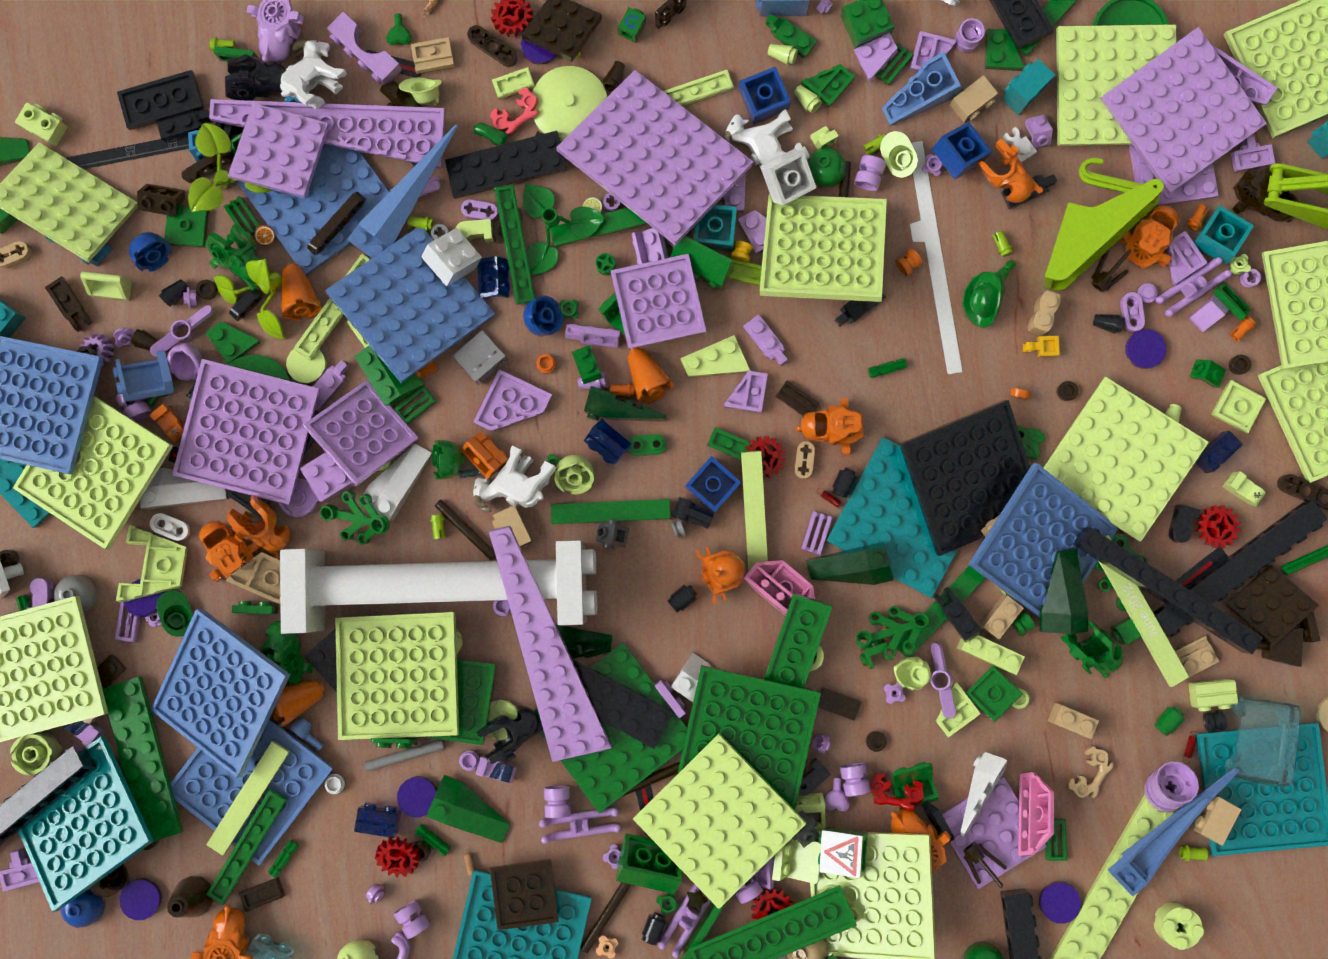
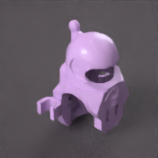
(276, 28)

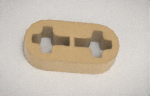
(12, 256)
(809, 460)

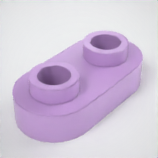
(1132, 313)

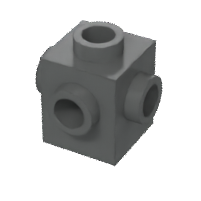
(612, 534)
(808, 832)

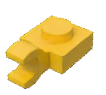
(1046, 346)

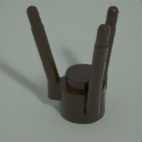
(1102, 281)
(974, 853)

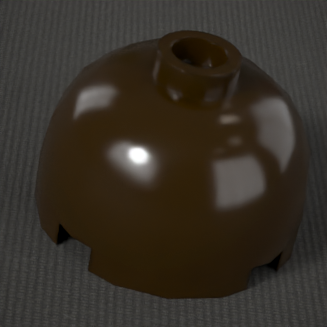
(111, 883)

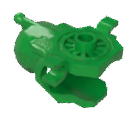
(230, 257)
(285, 652)
(1094, 653)

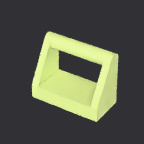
(106, 285)
(812, 804)

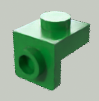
(1208, 372)
(873, 649)

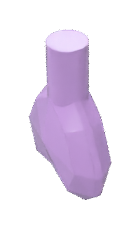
(836, 798)

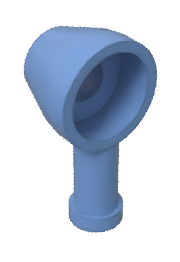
(302, 729)

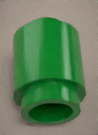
(1169, 720)

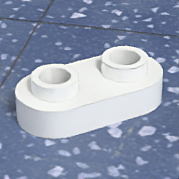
(170, 528)

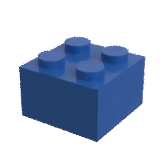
(764, 95)
(961, 150)
(712, 484)

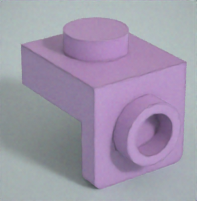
(1039, 130)

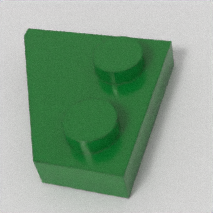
(1001, 51)
(829, 83)
(231, 341)

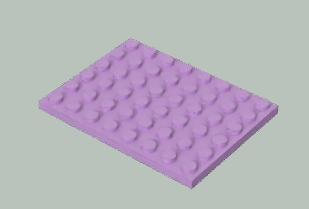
(654, 157)

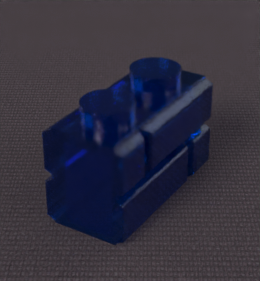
(607, 442)
(1218, 451)
(377, 820)

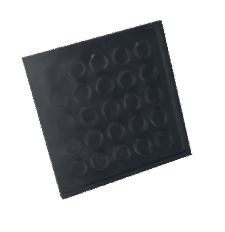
(966, 473)

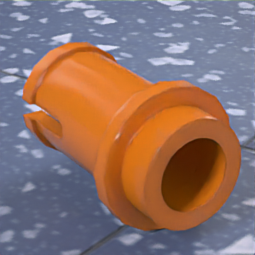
(1198, 217)
(1243, 328)
(623, 390)

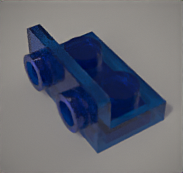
(493, 277)

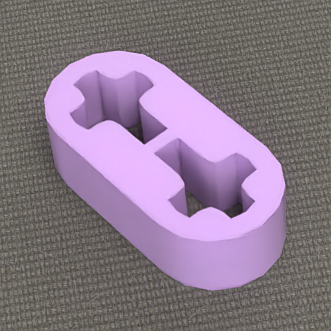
(480, 206)

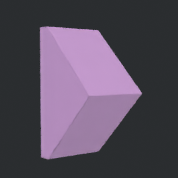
(1209, 313)

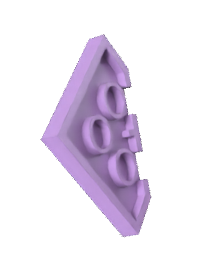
(510, 402)

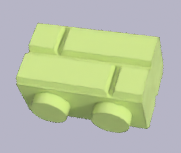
(1213, 693)

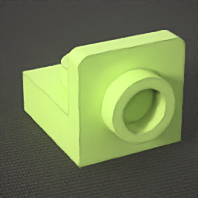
(824, 138)

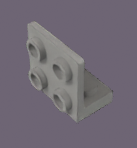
(480, 357)

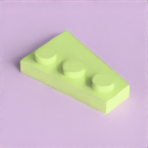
(718, 358)

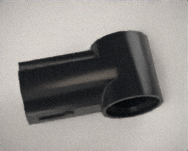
(688, 511)

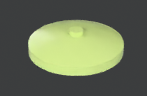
(566, 99)

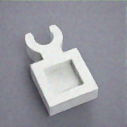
(1024, 146)

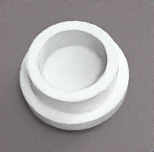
(334, 783)

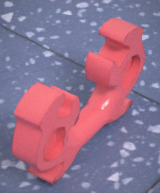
(502, 121)

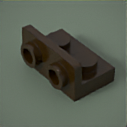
(159, 199)

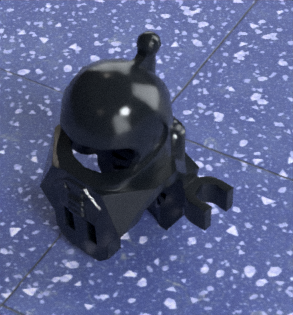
(252, 78)
(517, 731)

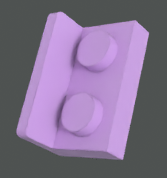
(649, 246)

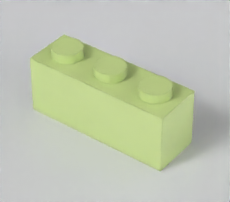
(992, 653)

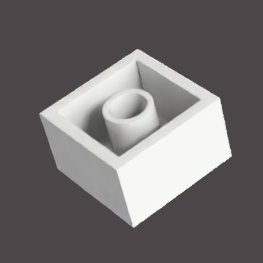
(788, 177)
(451, 256)

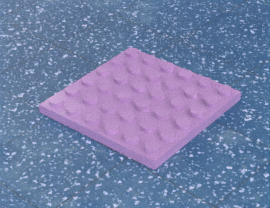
(1183, 110)
(245, 432)

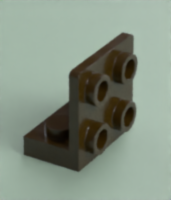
(665, 13)

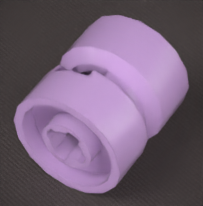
(969, 35)
(869, 176)
(134, 409)
(855, 779)
(557, 801)
(749, 891)
(413, 926)

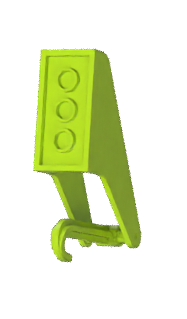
(1294, 178)
(1092, 231)

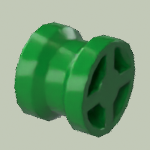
(603, 261)
(1023, 624)

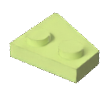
(964, 714)

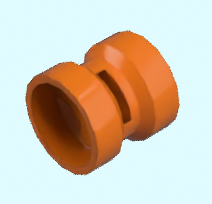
(908, 262)

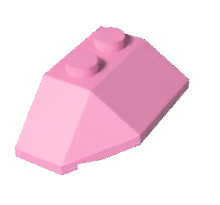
(777, 582)
(1035, 814)

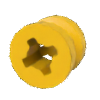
(742, 251)

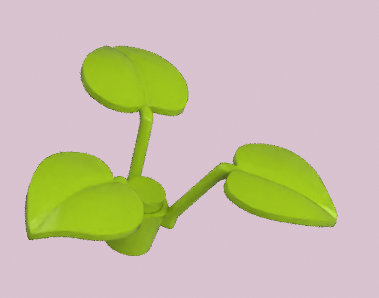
(202, 193)
(258, 273)

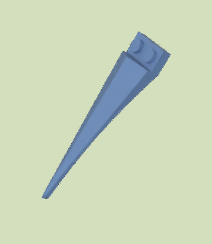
(387, 218)
(1147, 854)

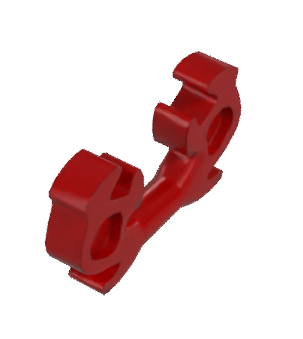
(913, 794)

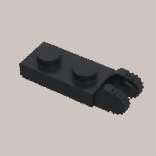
(958, 616)

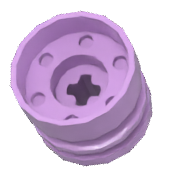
(1171, 786)

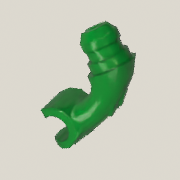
(494, 135)

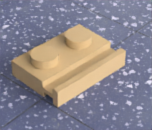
(432, 55)
(1196, 655)

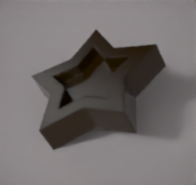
(696, 900)

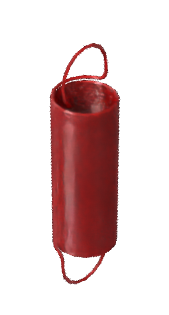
(831, 499)
(1190, 747)

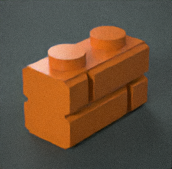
(484, 454)

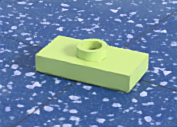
(513, 83)

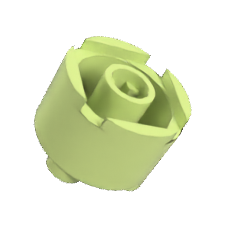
(34, 752)
(1181, 936)

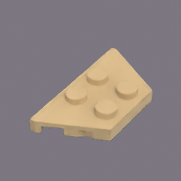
(260, 577)

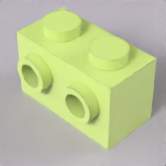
(41, 124)

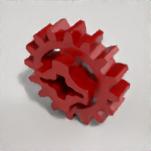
(508, 23)
(773, 455)
(1226, 526)
(395, 855)
(765, 910)

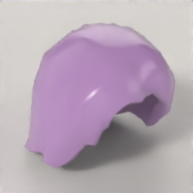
(184, 361)

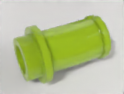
(221, 43)
(875, 144)
(420, 222)
(1002, 243)
(438, 526)
(1192, 853)

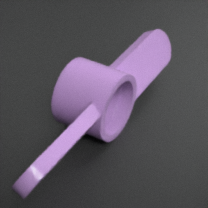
(171, 338)
(944, 693)

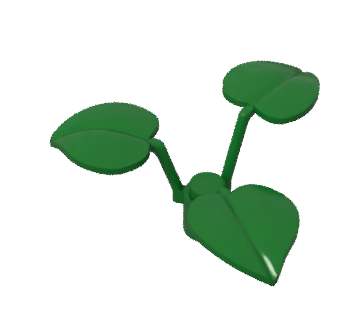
(539, 203)

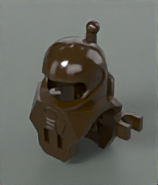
(1255, 194)

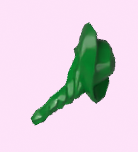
(985, 294)

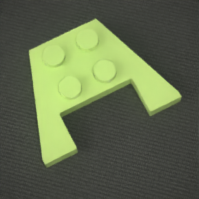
(162, 566)

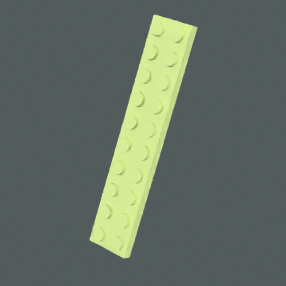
(1107, 899)

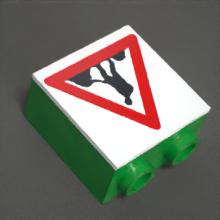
(843, 852)

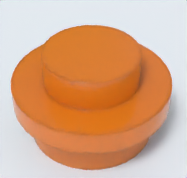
(546, 363)

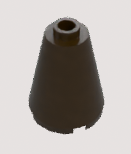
(190, 898)

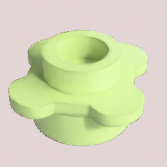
(1235, 269)

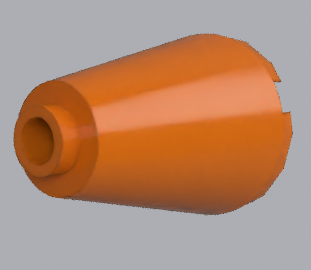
(298, 294)
(647, 376)
(296, 700)

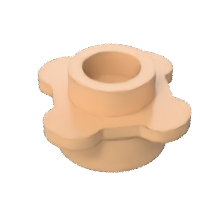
(612, 943)

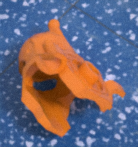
(1016, 179)
(1152, 237)
(833, 426)
(264, 532)
(224, 549)
(721, 571)
(909, 822)
(226, 937)

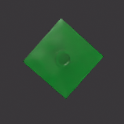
(187, 228)
(993, 694)

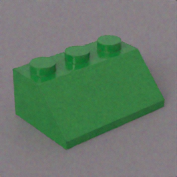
(705, 263)
(383, 380)
(647, 865)

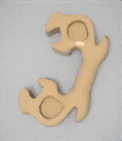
(1081, 788)

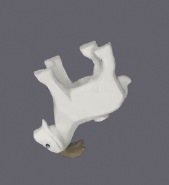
(310, 72)
(762, 139)
(513, 483)

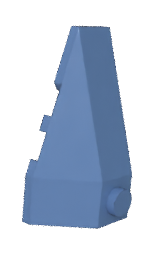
(926, 89)

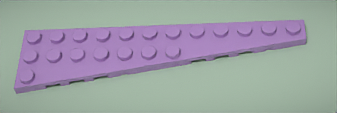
(371, 129)
(561, 699)

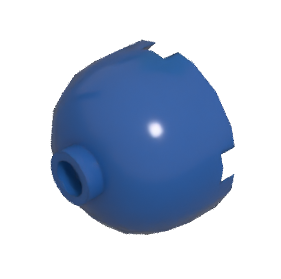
(149, 251)
(542, 316)
(83, 910)

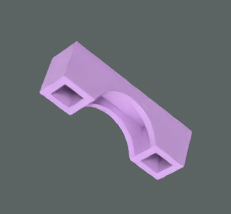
(382, 65)

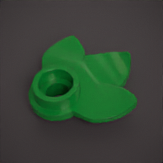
(1030, 440)

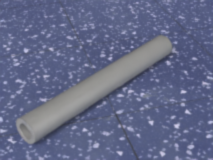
(404, 755)

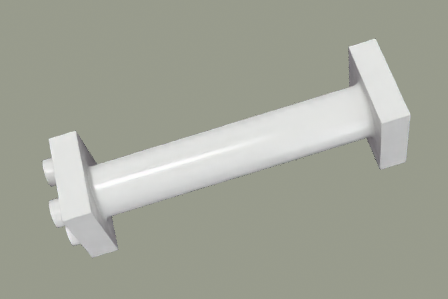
(311, 585)

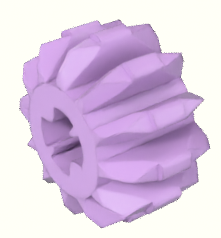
(103, 345)

